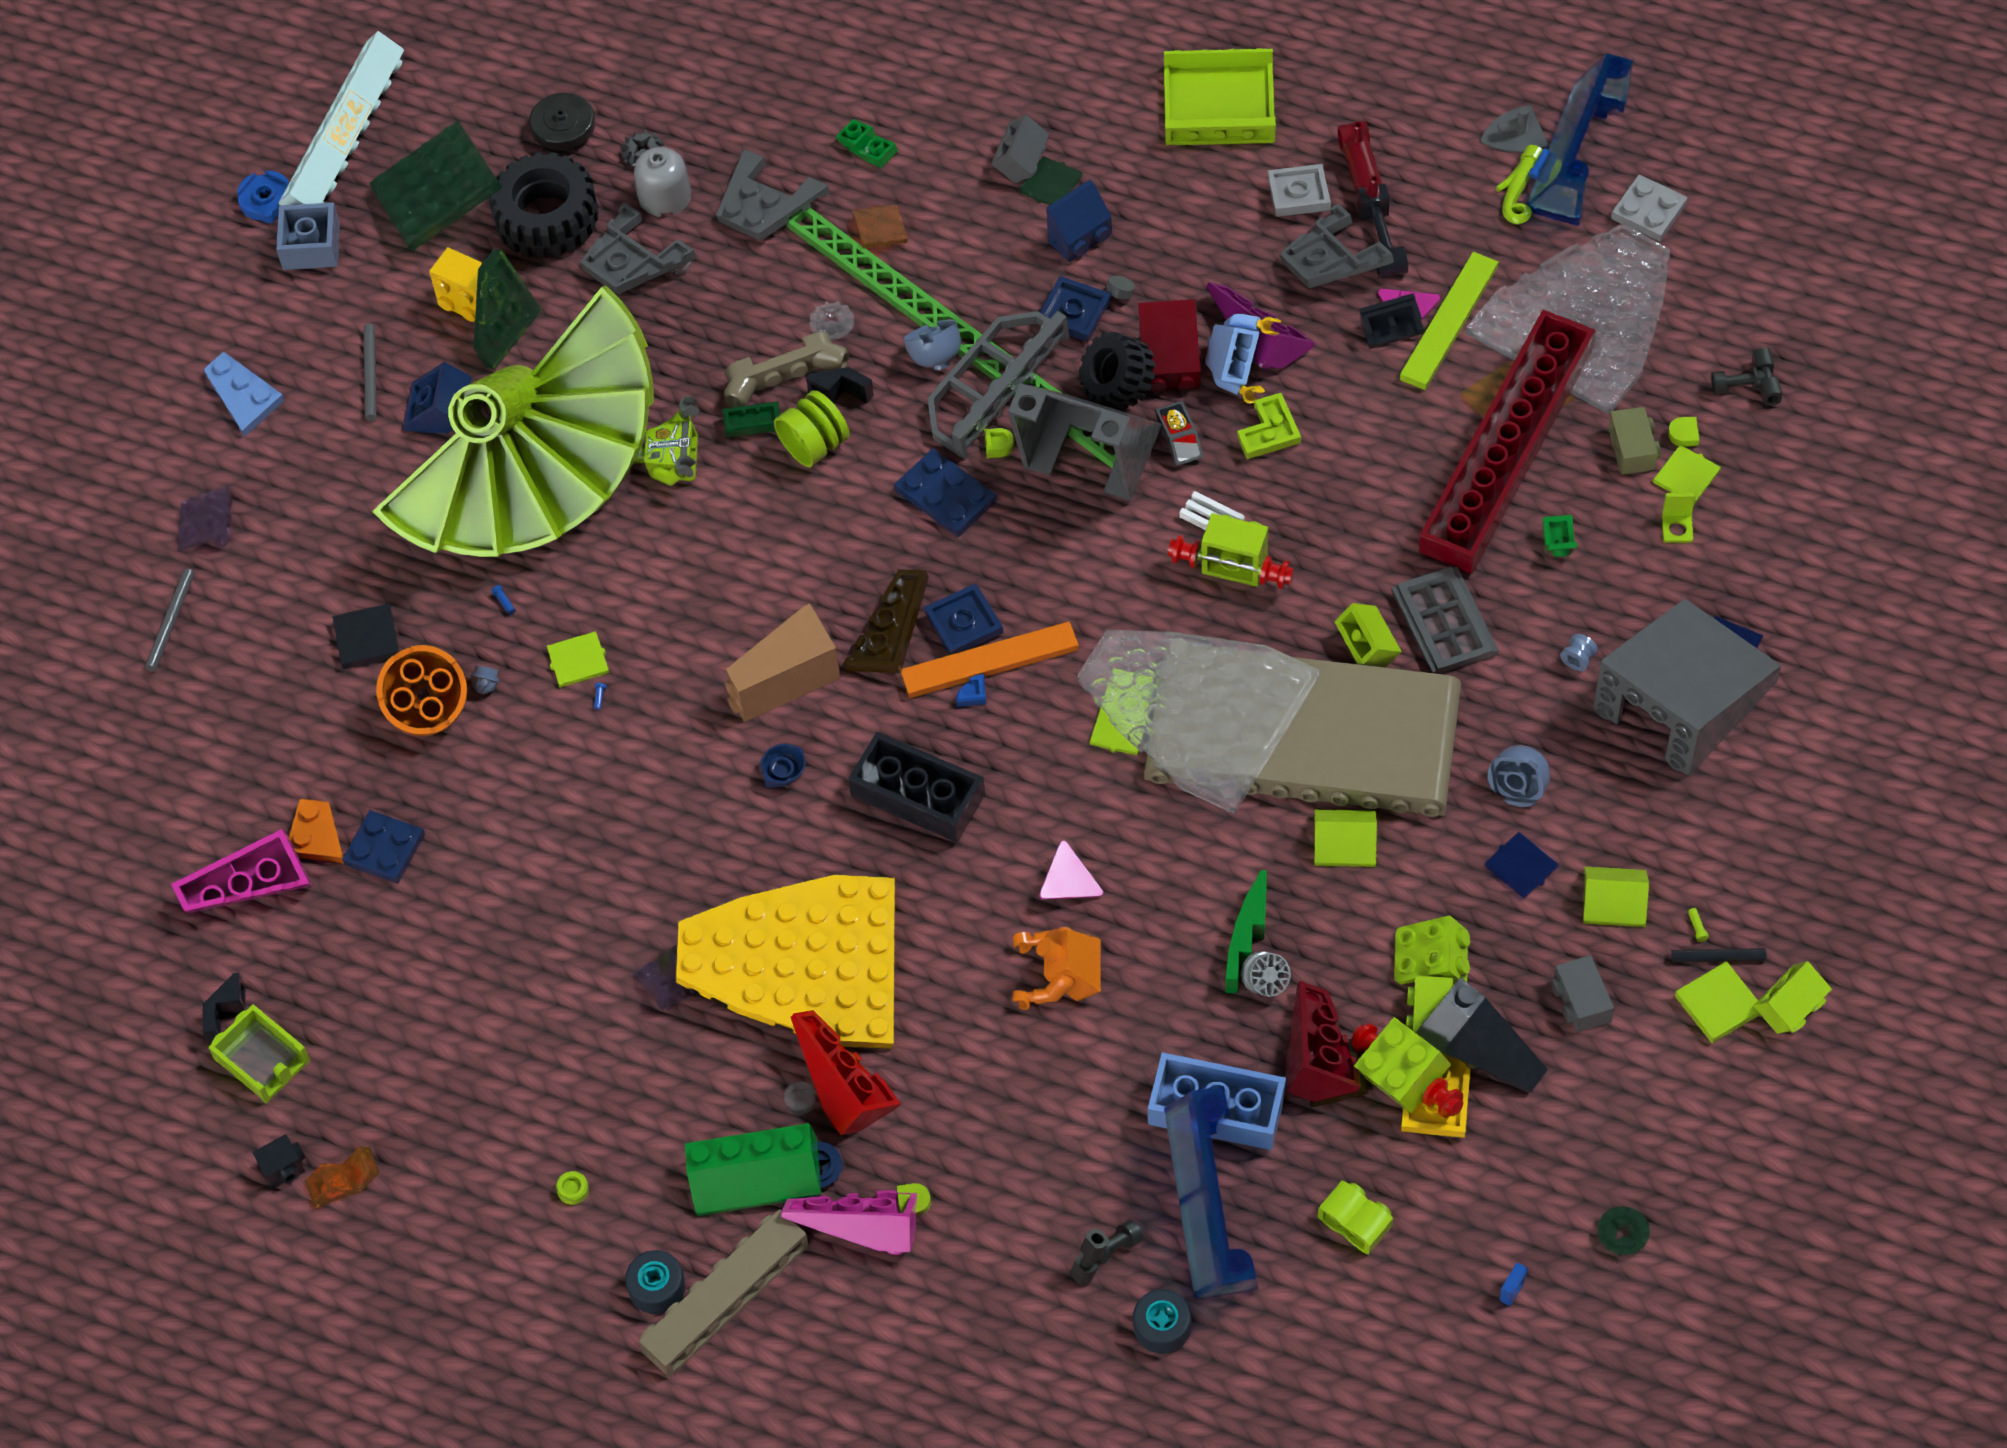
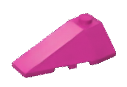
(865, 1221)

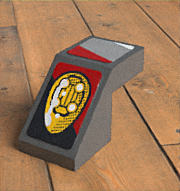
(1180, 432)

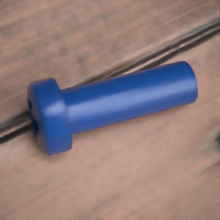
(600, 688)

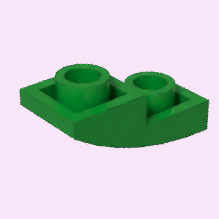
(865, 144)

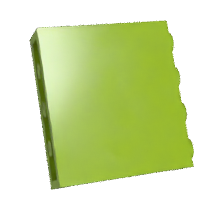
(1219, 97)

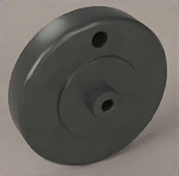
(562, 121)

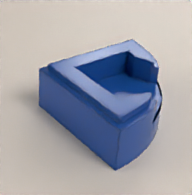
(972, 692)

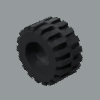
(1133, 372)

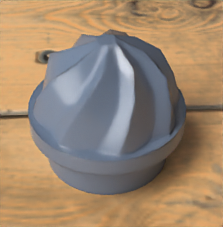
(484, 679)

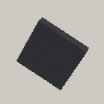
(366, 636)

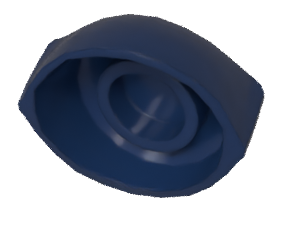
(782, 765)

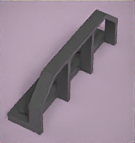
(1000, 389)

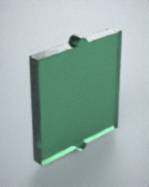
(1050, 181)

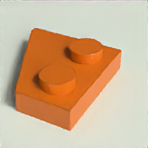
(315, 832)

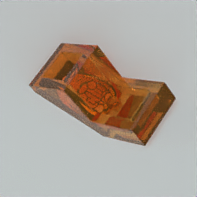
(339, 1181)

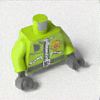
(672, 446)

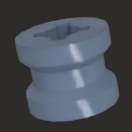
(1579, 652)

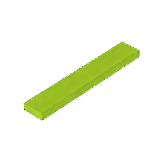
(1449, 321)

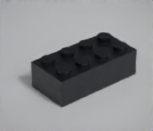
(917, 786)

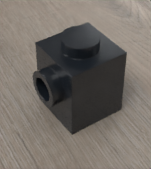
(280, 1161)

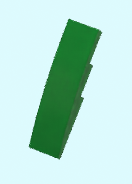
(1248, 926)

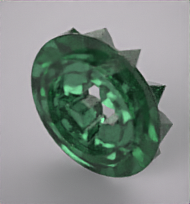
(1621, 1218)

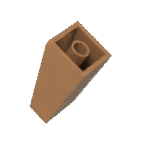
(783, 666)

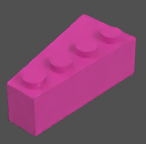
(248, 874)

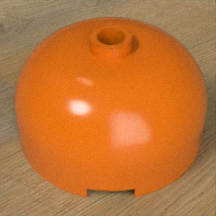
(417, 670)

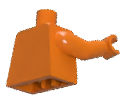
(1070, 965)

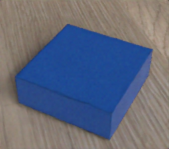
(1513, 1284)

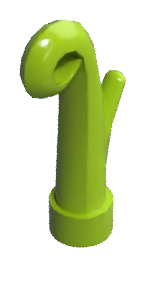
(1517, 182)

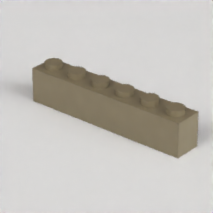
(723, 1293)

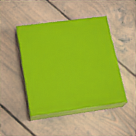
(1718, 1002)

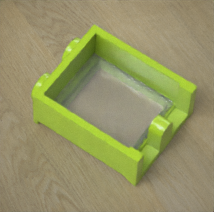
(259, 1053)

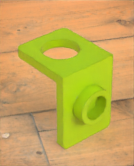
(1678, 509)

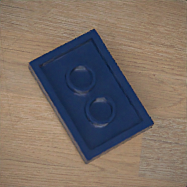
(945, 492)

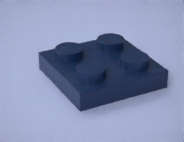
(1079, 303)
(963, 619)
(383, 846)

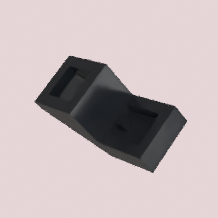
(836, 381)
(225, 1001)

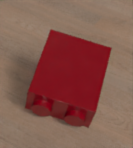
(1173, 338)

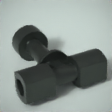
(1759, 377)
(1097, 1248)

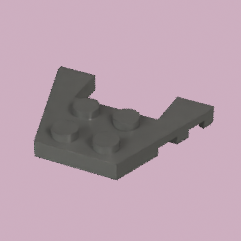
(758, 208)
(1324, 259)
(624, 263)

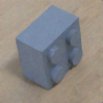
(308, 236)

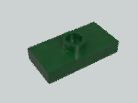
(750, 419)

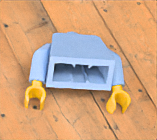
(1232, 352)

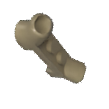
(748, 378)

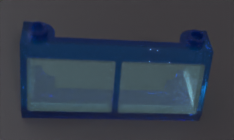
(1563, 178)
(1212, 1265)

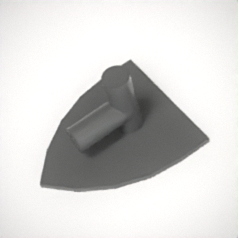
(1515, 131)

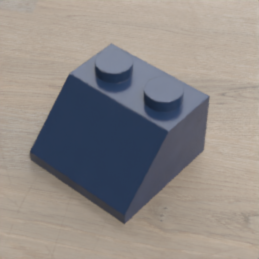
(1078, 221)
(431, 398)

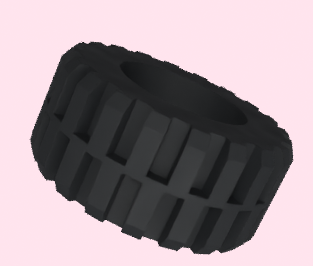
(548, 232)

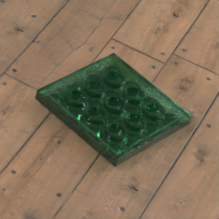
(435, 185)

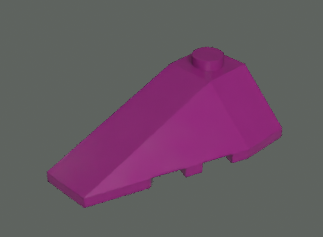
(1270, 350)

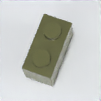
(1633, 440)

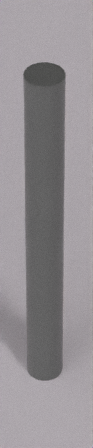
(370, 372)
(169, 620)

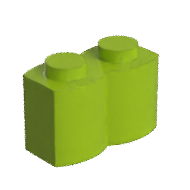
(1355, 1216)

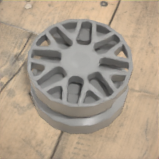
(1264, 973)

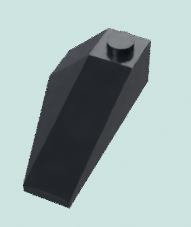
(1475, 1032)

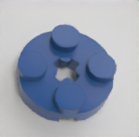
(251, 189)

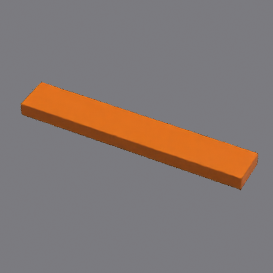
(989, 659)

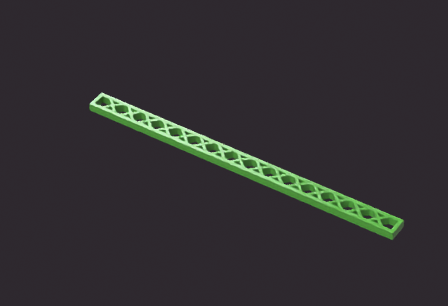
(910, 306)

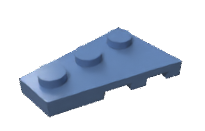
(242, 392)

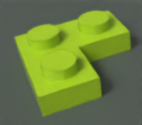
(1274, 432)

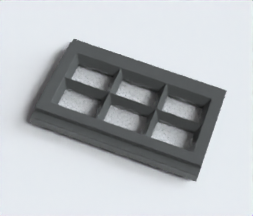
(1444, 620)

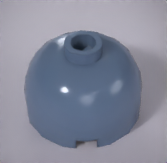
(934, 345)
(1519, 775)

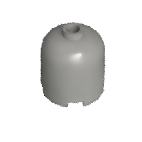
(662, 181)

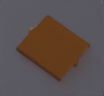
(880, 226)

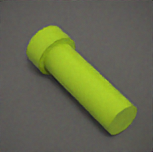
(1701, 935)

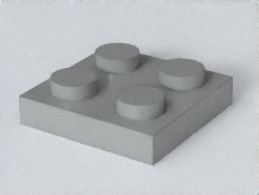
(1299, 190)
(1649, 208)

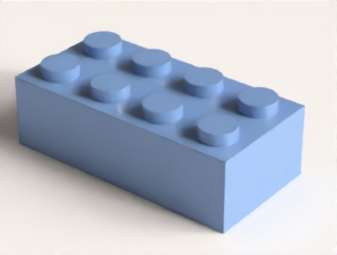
(1252, 1097)

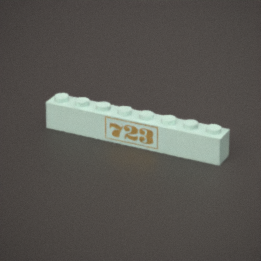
(344, 122)

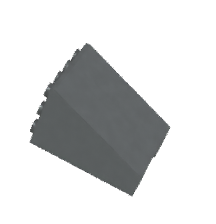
(1044, 419)
(1688, 677)

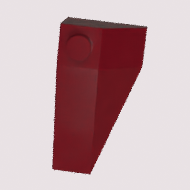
(1317, 1051)

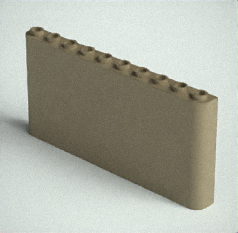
(1364, 741)

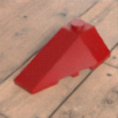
(843, 1085)

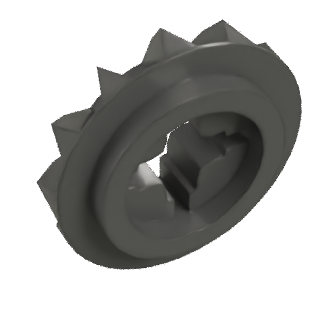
(630, 150)

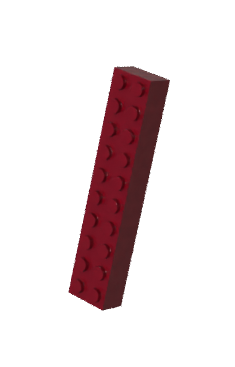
(1507, 441)

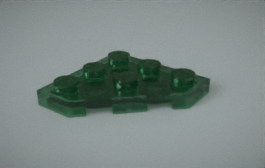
(502, 309)

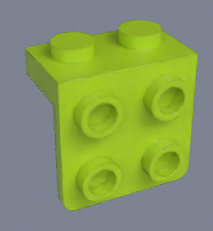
(1431, 950)

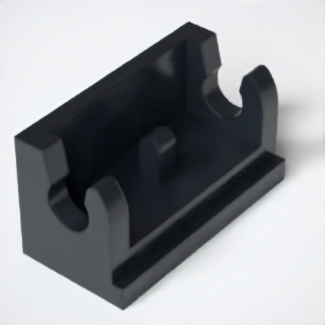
(1391, 321)

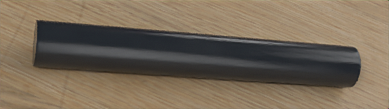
(1718, 955)

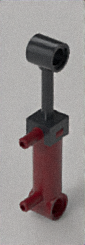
(1371, 193)

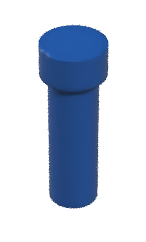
(1535, 171)
(498, 592)

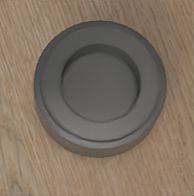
(1120, 287)

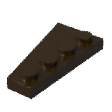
(891, 627)

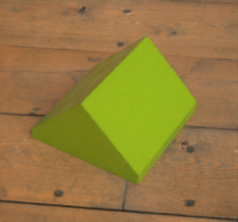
(1345, 838)
(1615, 896)

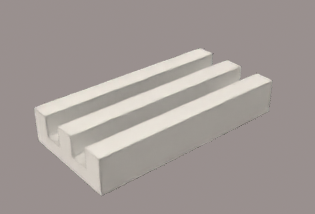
(1205, 507)

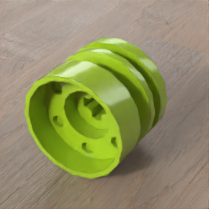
(811, 428)

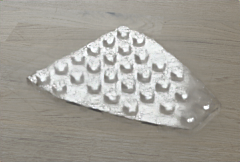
(1605, 285)
(1198, 704)

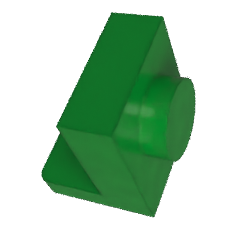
(1559, 535)

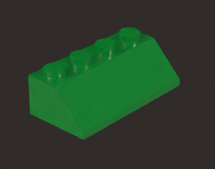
(753, 1169)

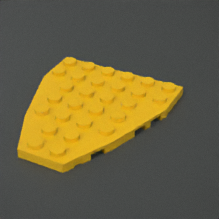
(799, 951)

